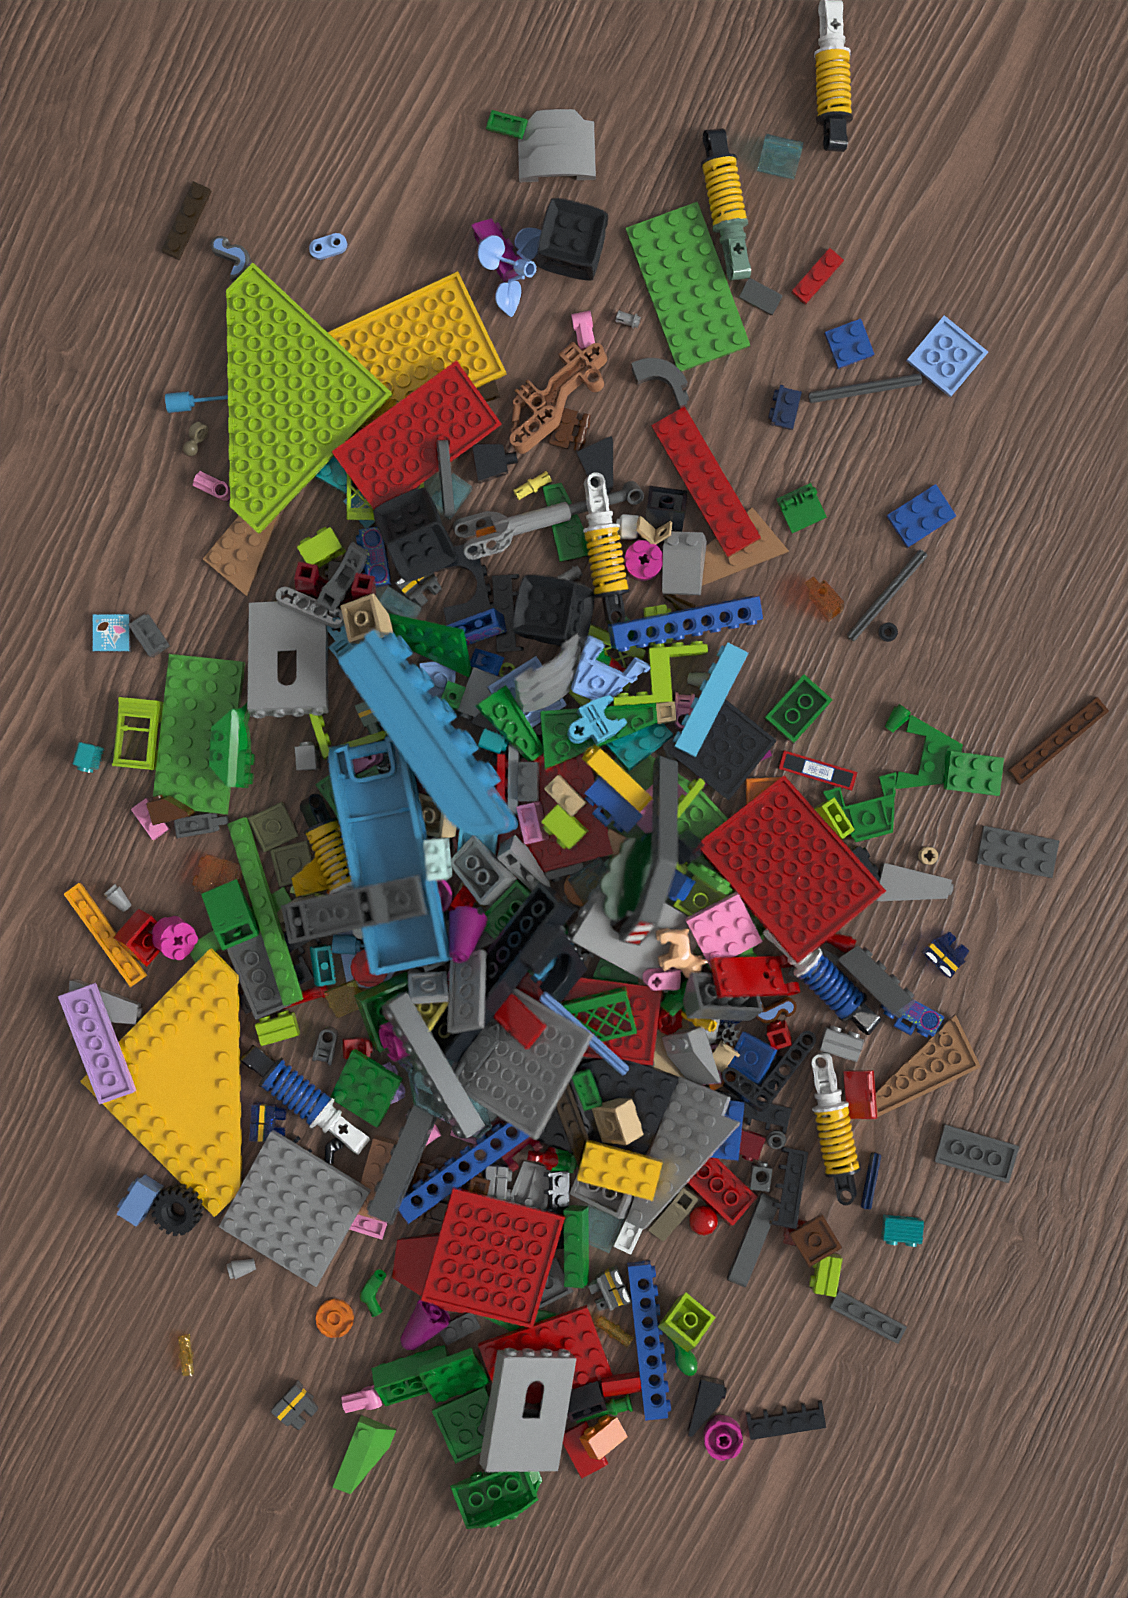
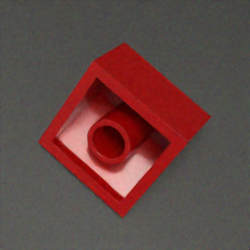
(137, 937)

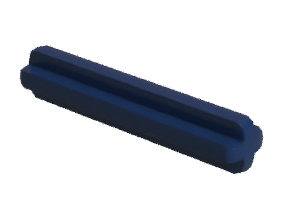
(871, 1179)

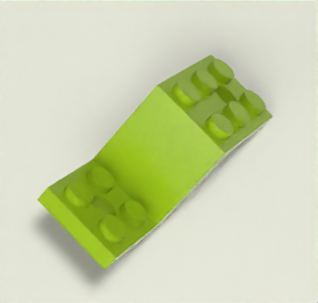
(660, 673)

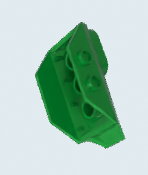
(231, 749)
(495, 1496)

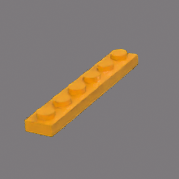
(104, 934)

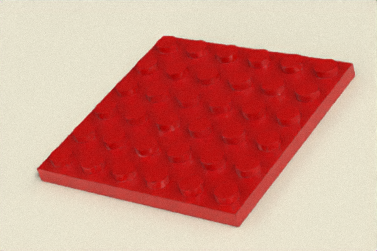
(492, 1257)

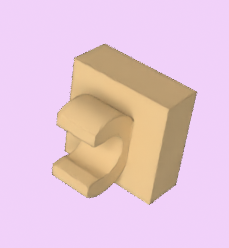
(666, 712)

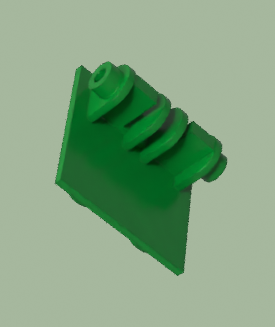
(801, 508)

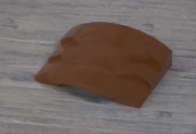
(436, 1213)

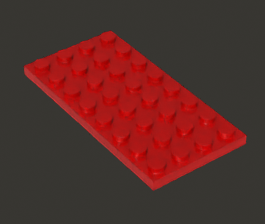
(401, 444)
(644, 1007)

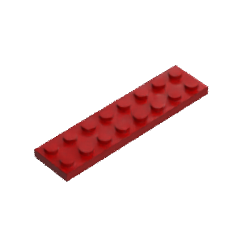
(706, 482)

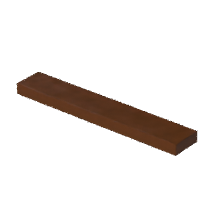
(1058, 740)

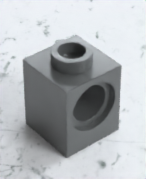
(764, 1184)

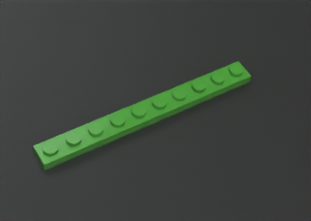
(265, 911)

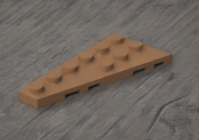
(719, 566)
(930, 1067)

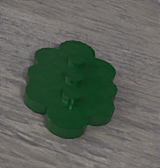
(626, 876)

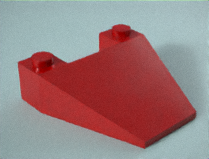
(413, 1261)

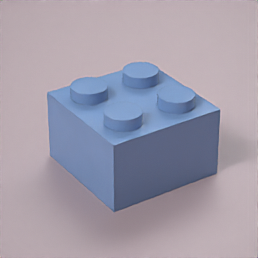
(139, 1200)

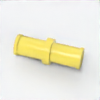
(532, 485)

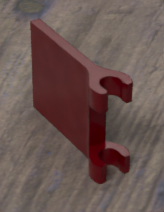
(511, 1131)

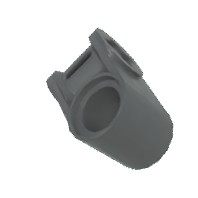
(325, 1049)

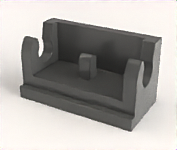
(149, 635)

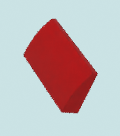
(722, 1190)

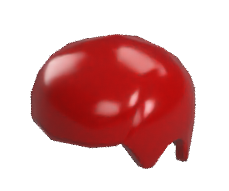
(669, 1024)
(703, 1220)

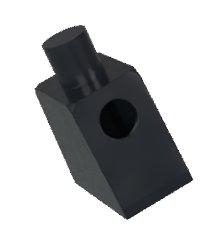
(492, 461)

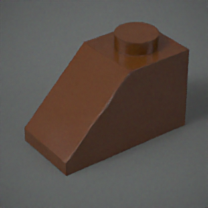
(167, 809)

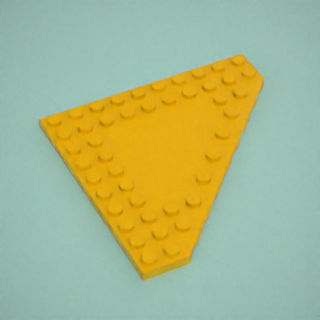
(189, 1082)

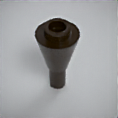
(678, 603)

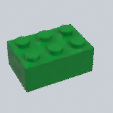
(798, 709)

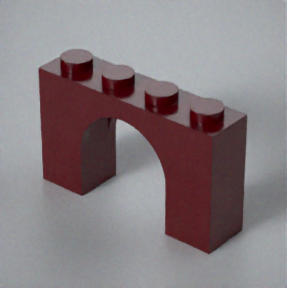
(311, 583)

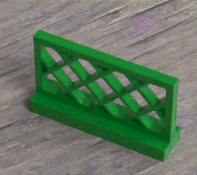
(603, 999)

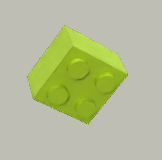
(321, 548)
(564, 827)
(699, 897)
(686, 1322)

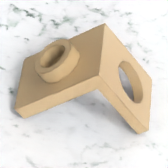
(650, 533)
(723, 1055)

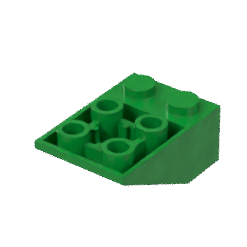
(230, 914)

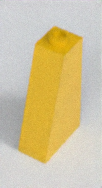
(616, 777)

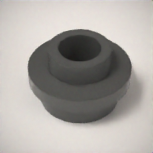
(776, 1144)

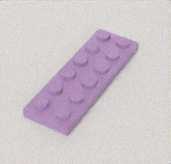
(97, 1043)

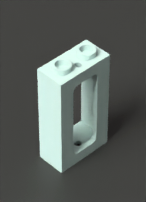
(438, 858)

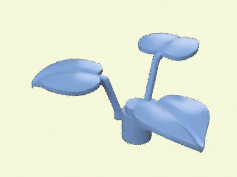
(490, 254)

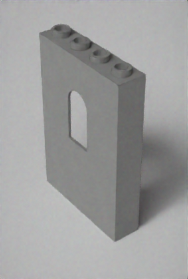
(281, 629)
(594, 933)
(520, 1442)

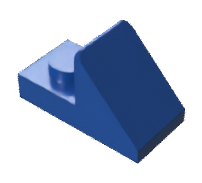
(486, 661)

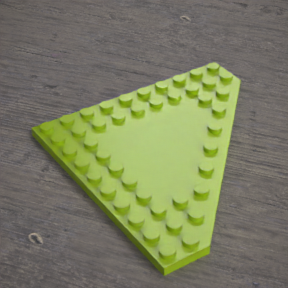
(288, 397)

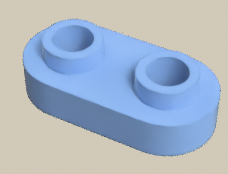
(328, 247)

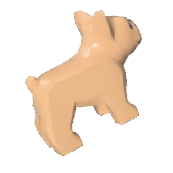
(679, 952)

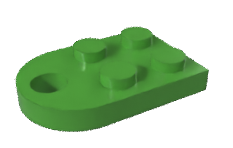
(711, 878)

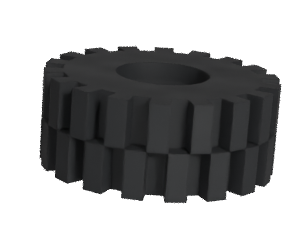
(169, 1218)

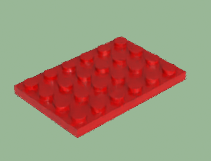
(568, 1331)

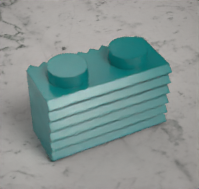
(493, 742)
(88, 757)
(322, 965)
(902, 1229)

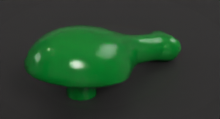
(685, 1360)

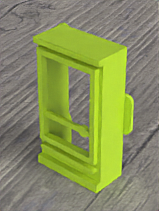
(143, 709)

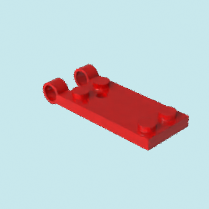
(745, 977)

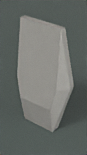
(530, 1186)

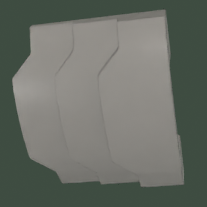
(557, 145)
(551, 682)

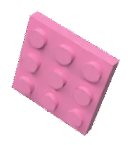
(724, 928)

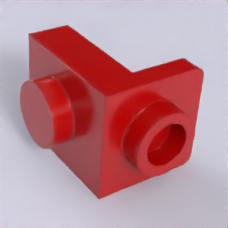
(463, 898)
(360, 1043)

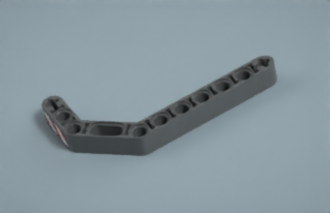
(664, 853)

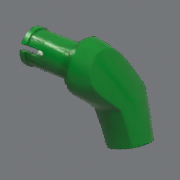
(369, 1292)

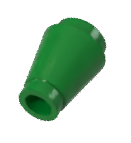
(897, 717)

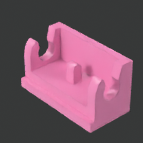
(530, 821)

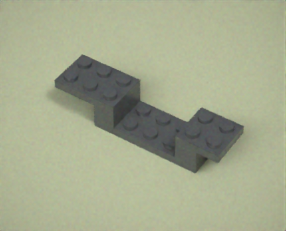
(354, 909)

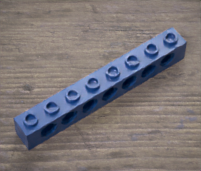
(618, 631)
(411, 1211)
(652, 1409)

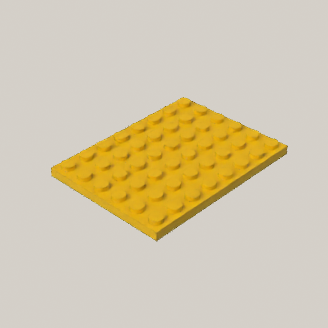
(419, 338)

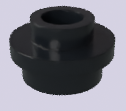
(894, 632)

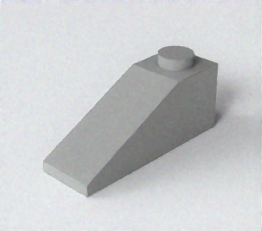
(521, 863)

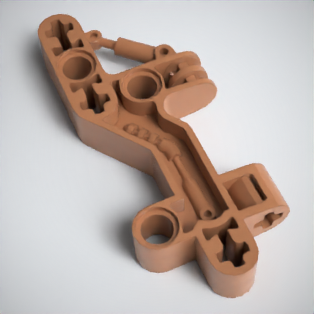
(553, 398)

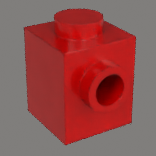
(779, 1034)

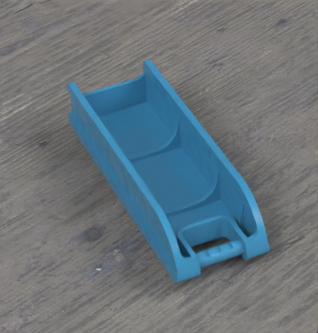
(425, 735)
(385, 843)

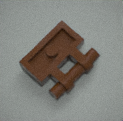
(562, 434)

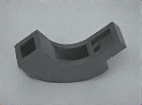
(662, 370)
(342, 581)

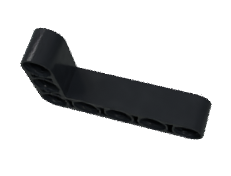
(776, 1077)

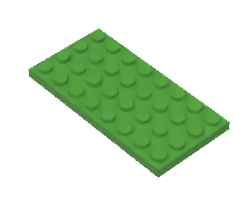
(687, 287)
(194, 699)

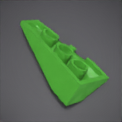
(366, 1448)

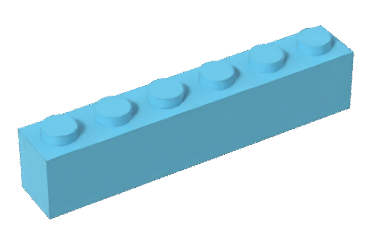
(711, 699)

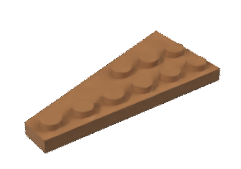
(240, 553)

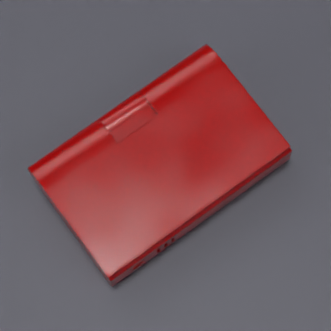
(519, 1021)
(860, 1094)
(577, 1452)

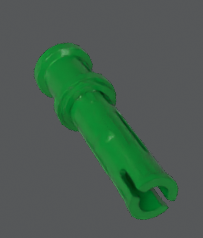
(613, 1407)

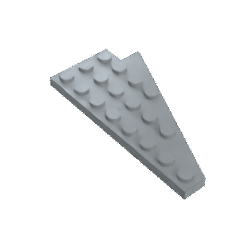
(684, 1142)

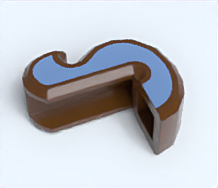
(772, 1011)

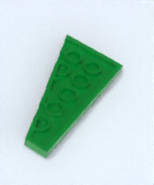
(434, 641)
(556, 724)

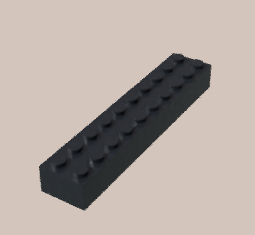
(503, 963)

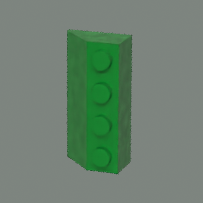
(400, 1378)

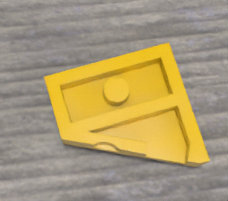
(309, 879)

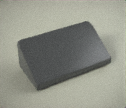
(760, 296)

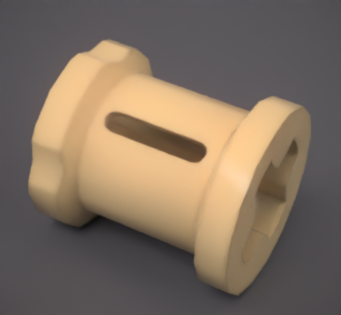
(924, 850)

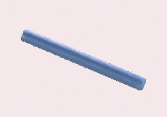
(595, 1043)

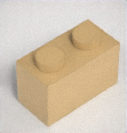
(565, 795)

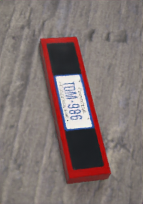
(817, 770)

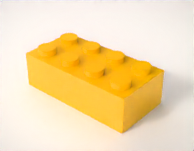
(619, 1170)

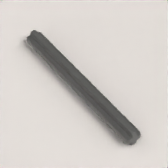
(865, 388)
(886, 595)

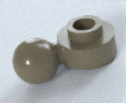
(197, 433)

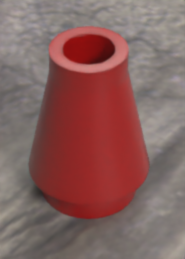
(842, 942)

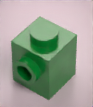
(453, 694)

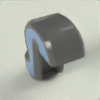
(234, 253)

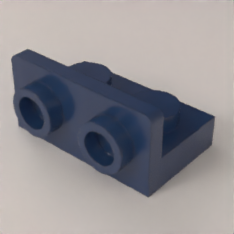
(785, 408)

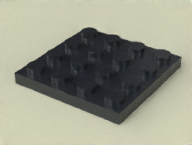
(729, 751)

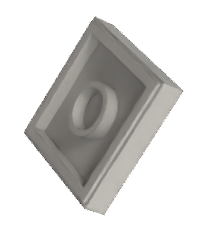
(428, 987)

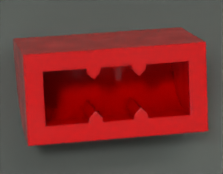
(621, 1384)

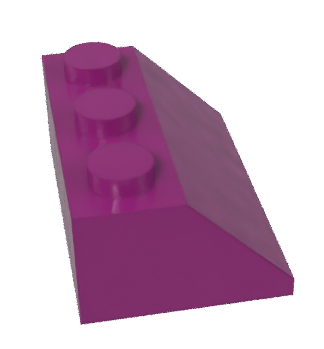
(488, 228)

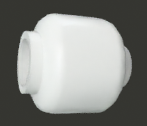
(628, 527)

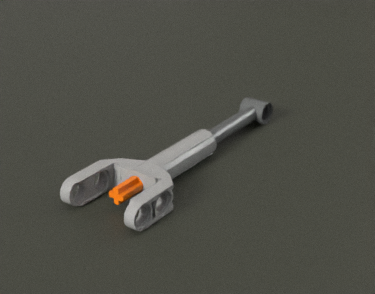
(503, 528)

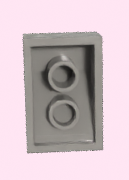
(683, 563)
(482, 872)
(692, 1055)
(608, 1200)

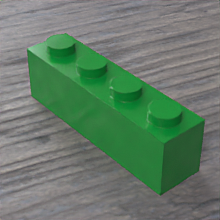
(576, 1246)

